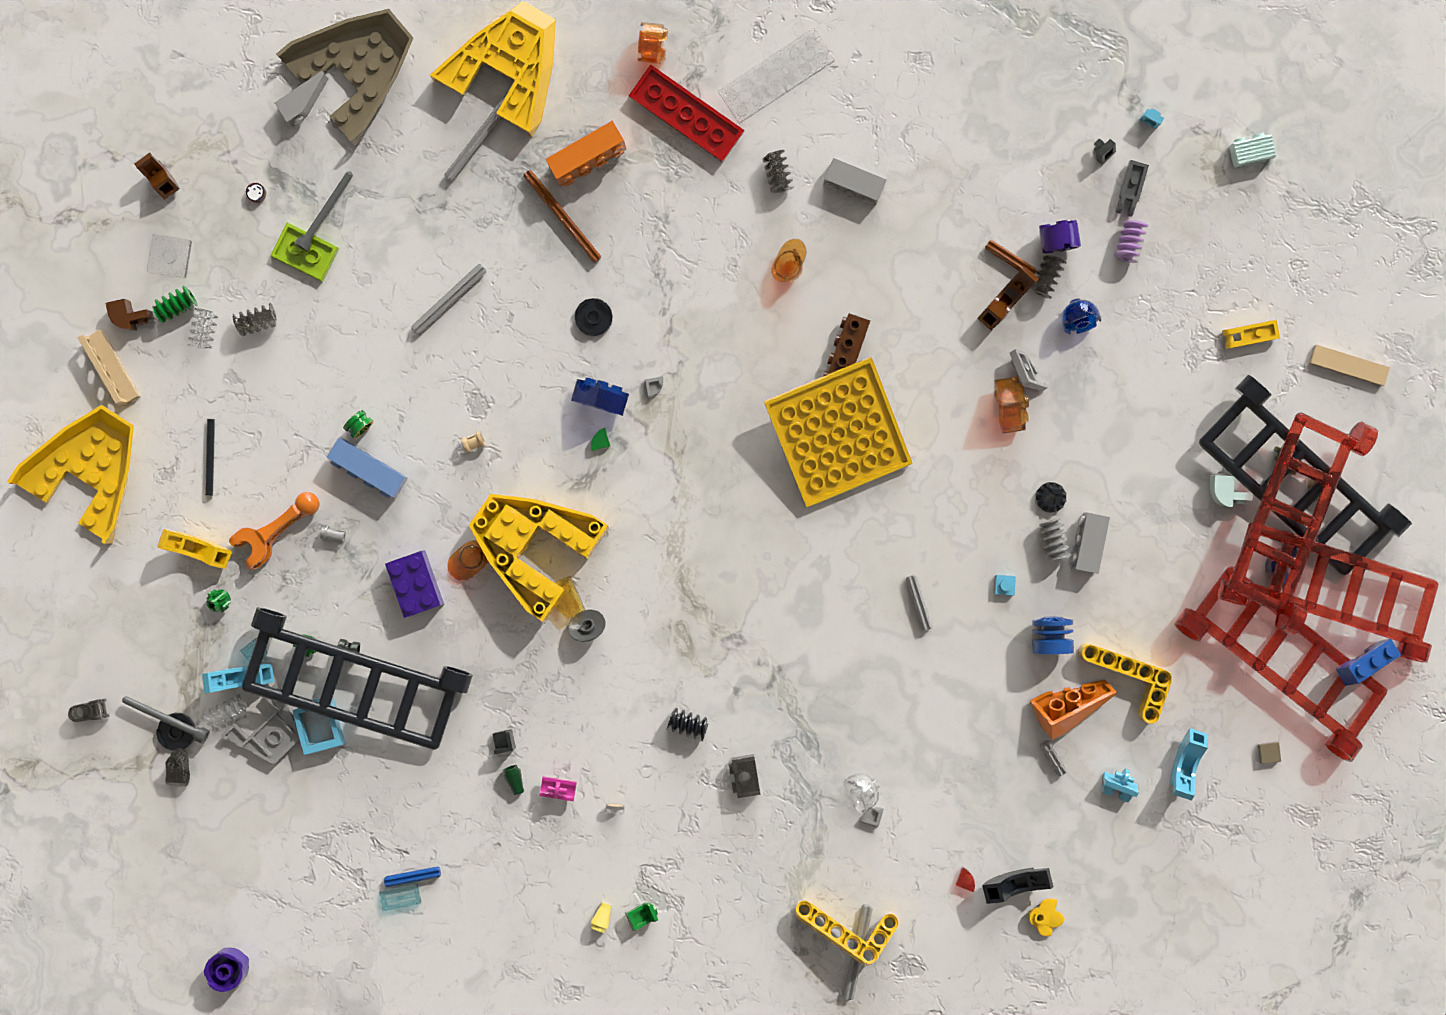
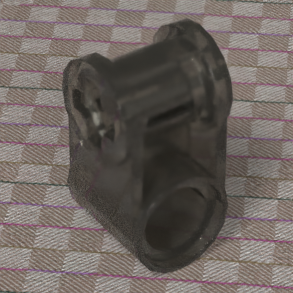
(91, 711)
(177, 768)

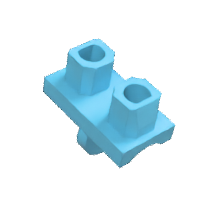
(1120, 782)

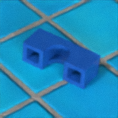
(1374, 659)

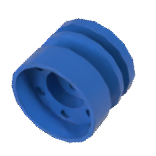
(1052, 636)

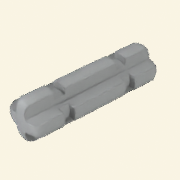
(1053, 758)

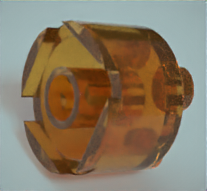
(651, 43)

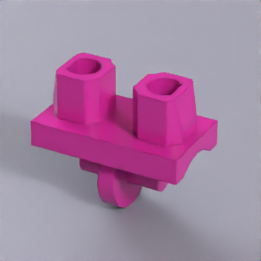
(558, 788)

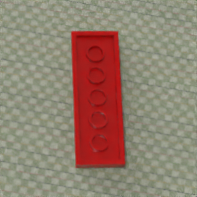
(686, 113)

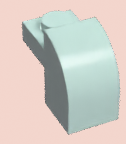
(1222, 491)

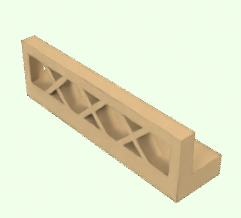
(109, 367)

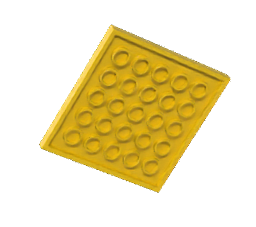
(838, 432)

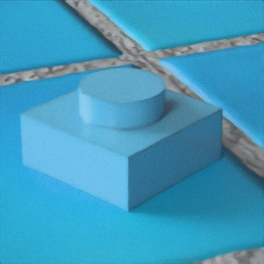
(1152, 118)
(1005, 585)

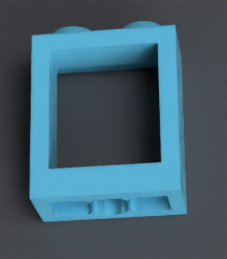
(322, 745)

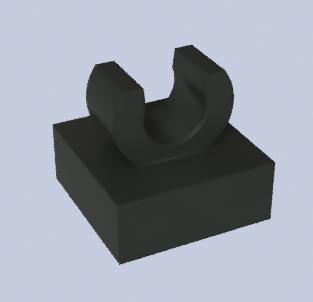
(1104, 150)

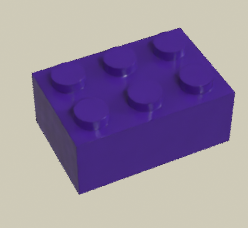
(414, 583)

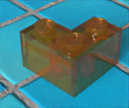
(1011, 404)

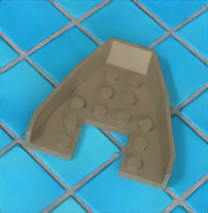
(366, 51)

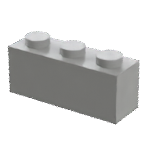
(854, 181)
(1090, 542)

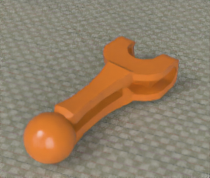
(262, 539)

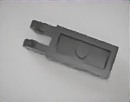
(1132, 186)

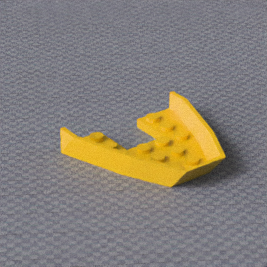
(517, 46)
(96, 452)

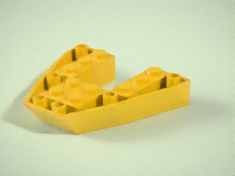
(506, 529)

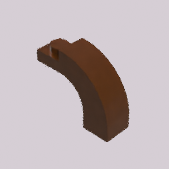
(1007, 298)

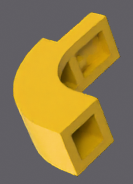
(195, 547)

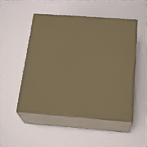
(1269, 752)

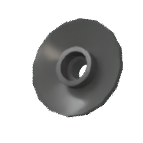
(581, 623)

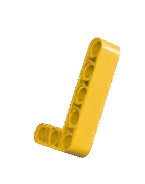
(1133, 671)
(845, 934)

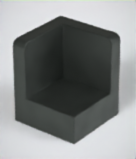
(504, 741)

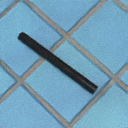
(210, 457)

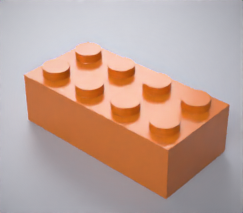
(586, 154)

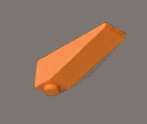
(1066, 709)

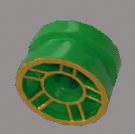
(358, 424)

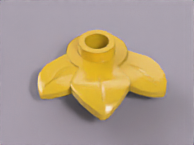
(1048, 918)

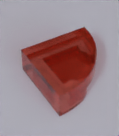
(965, 880)

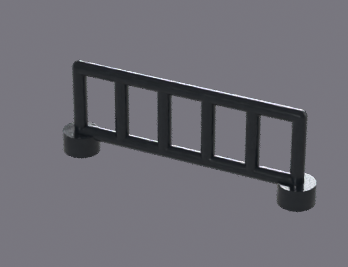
(1253, 397)
(271, 625)

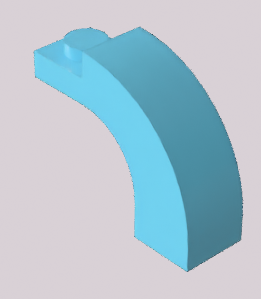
(234, 677)
(1186, 763)

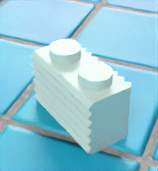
(1252, 151)

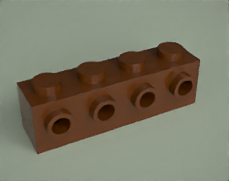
(849, 343)

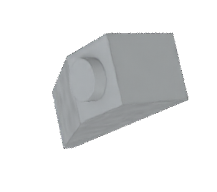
(299, 102)

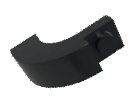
(1015, 882)

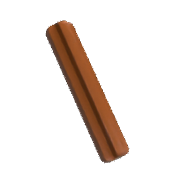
(1008, 257)

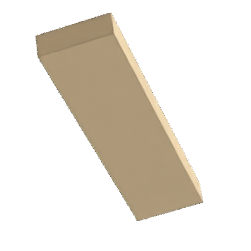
(1349, 365)

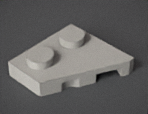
(1026, 370)

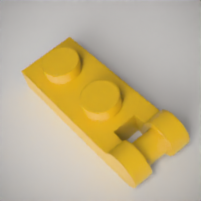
(1252, 334)

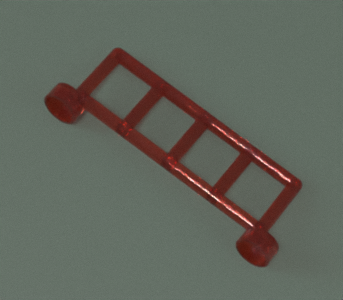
(1360, 441)

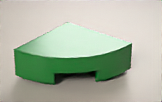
(600, 440)

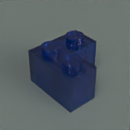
(600, 395)

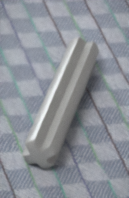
(919, 602)

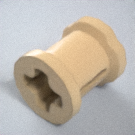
(473, 441)

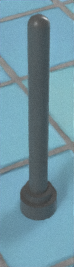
(304, 242)
(200, 734)

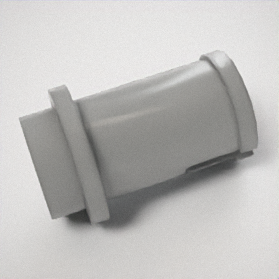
(332, 534)

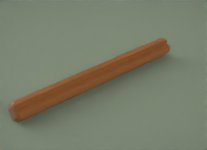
(562, 216)

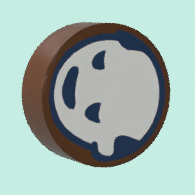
(255, 192)

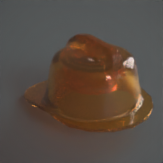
(789, 261)
(467, 561)

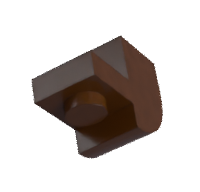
(158, 175)
(122, 315)

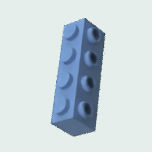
(366, 467)

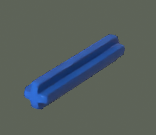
(413, 876)

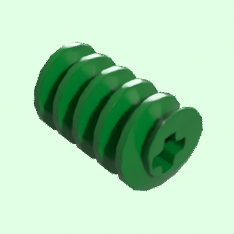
(174, 304)

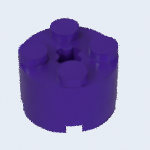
(1059, 237)
(216, 967)

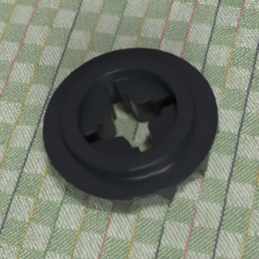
(1047, 505)

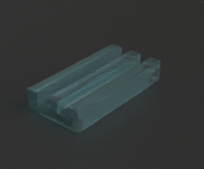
(384, 900)

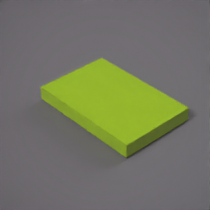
(314, 262)

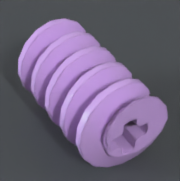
(1129, 240)

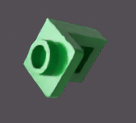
(642, 915)

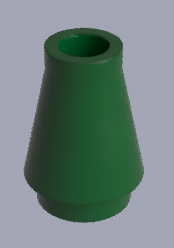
(514, 779)

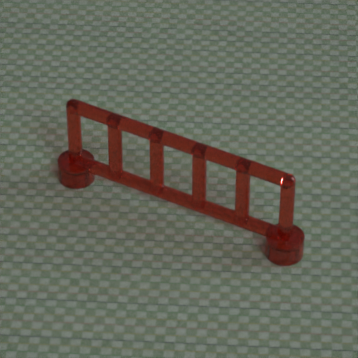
(1410, 645)
(1342, 741)

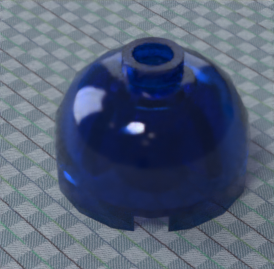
(1080, 316)

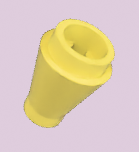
(601, 919)

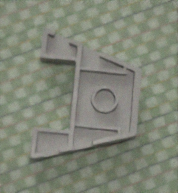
(272, 737)

